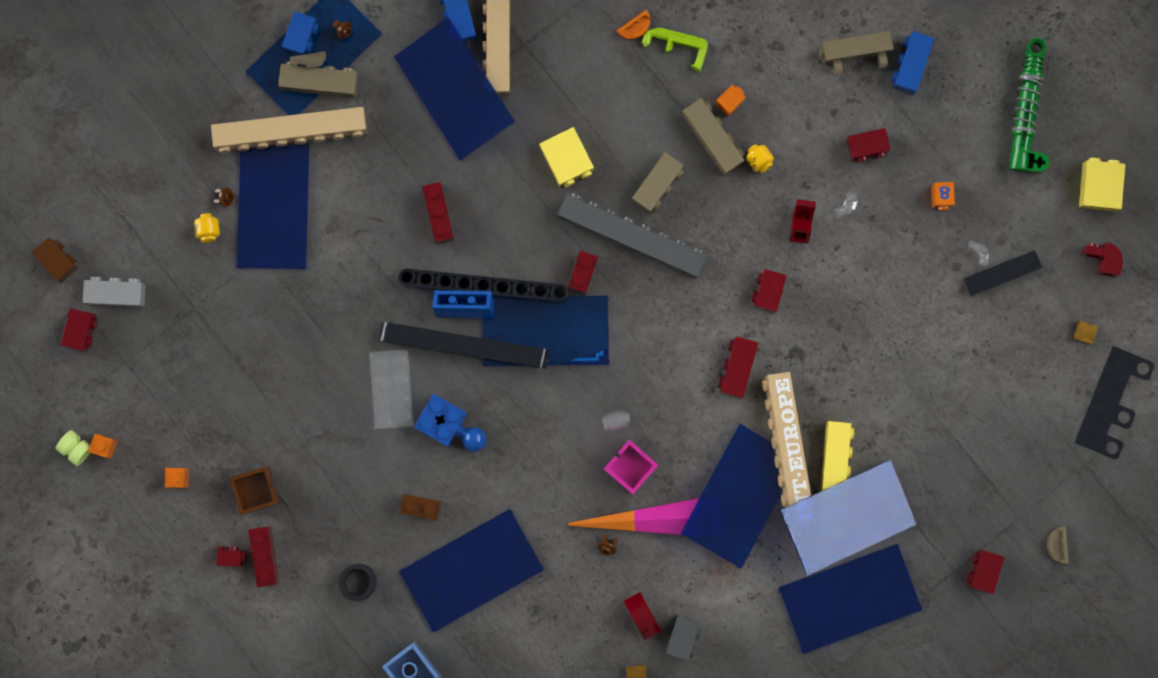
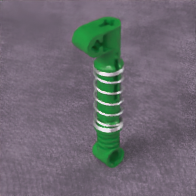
(1026, 113)

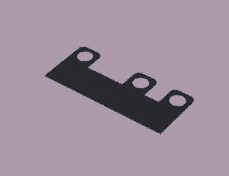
(1106, 399)

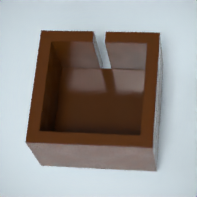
(254, 490)

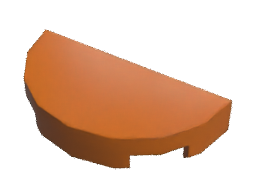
(636, 27)

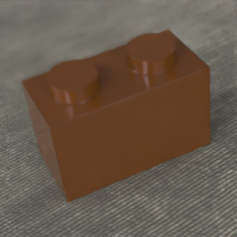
(55, 260)
(420, 507)

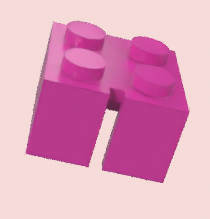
(631, 467)

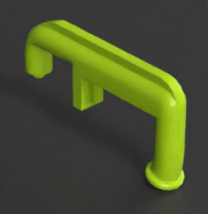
(680, 39)

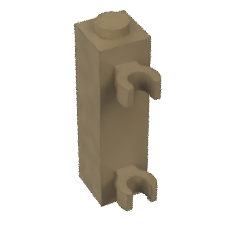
(856, 48)

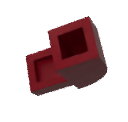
(802, 221)
(1109, 258)
(642, 616)

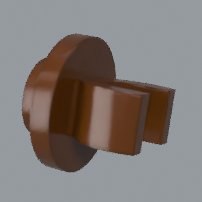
(343, 29)
(225, 197)
(607, 548)

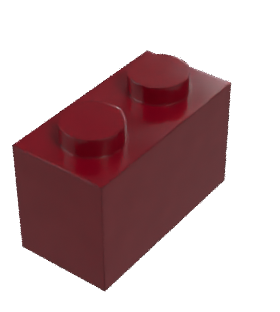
(868, 144)
(583, 272)
(769, 291)
(79, 330)
(985, 571)

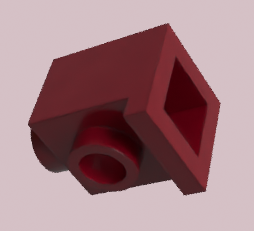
(231, 556)

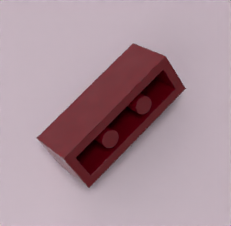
(438, 213)
(738, 367)
(263, 556)

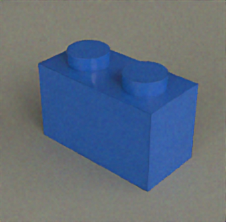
(300, 34)

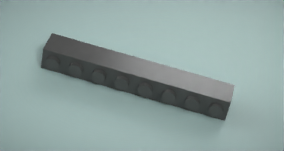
(631, 236)

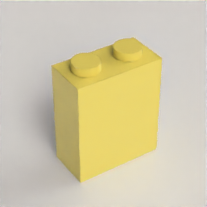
(567, 157)
(1102, 185)

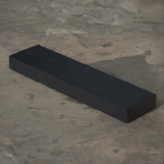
(1002, 273)

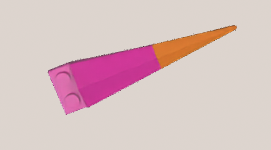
(657, 519)

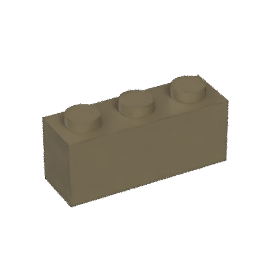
(658, 183)

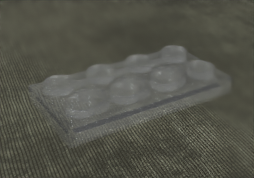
(391, 389)

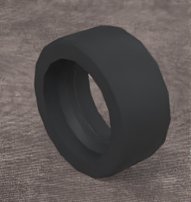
(343, 578)

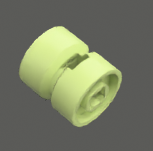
(73, 447)

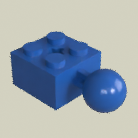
(473, 438)

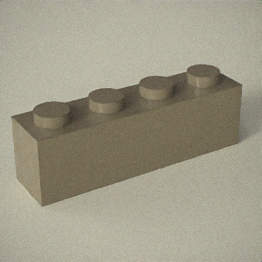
(318, 80)
(713, 137)

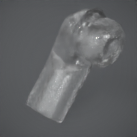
(849, 205)
(982, 251)

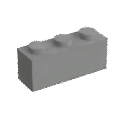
(114, 292)

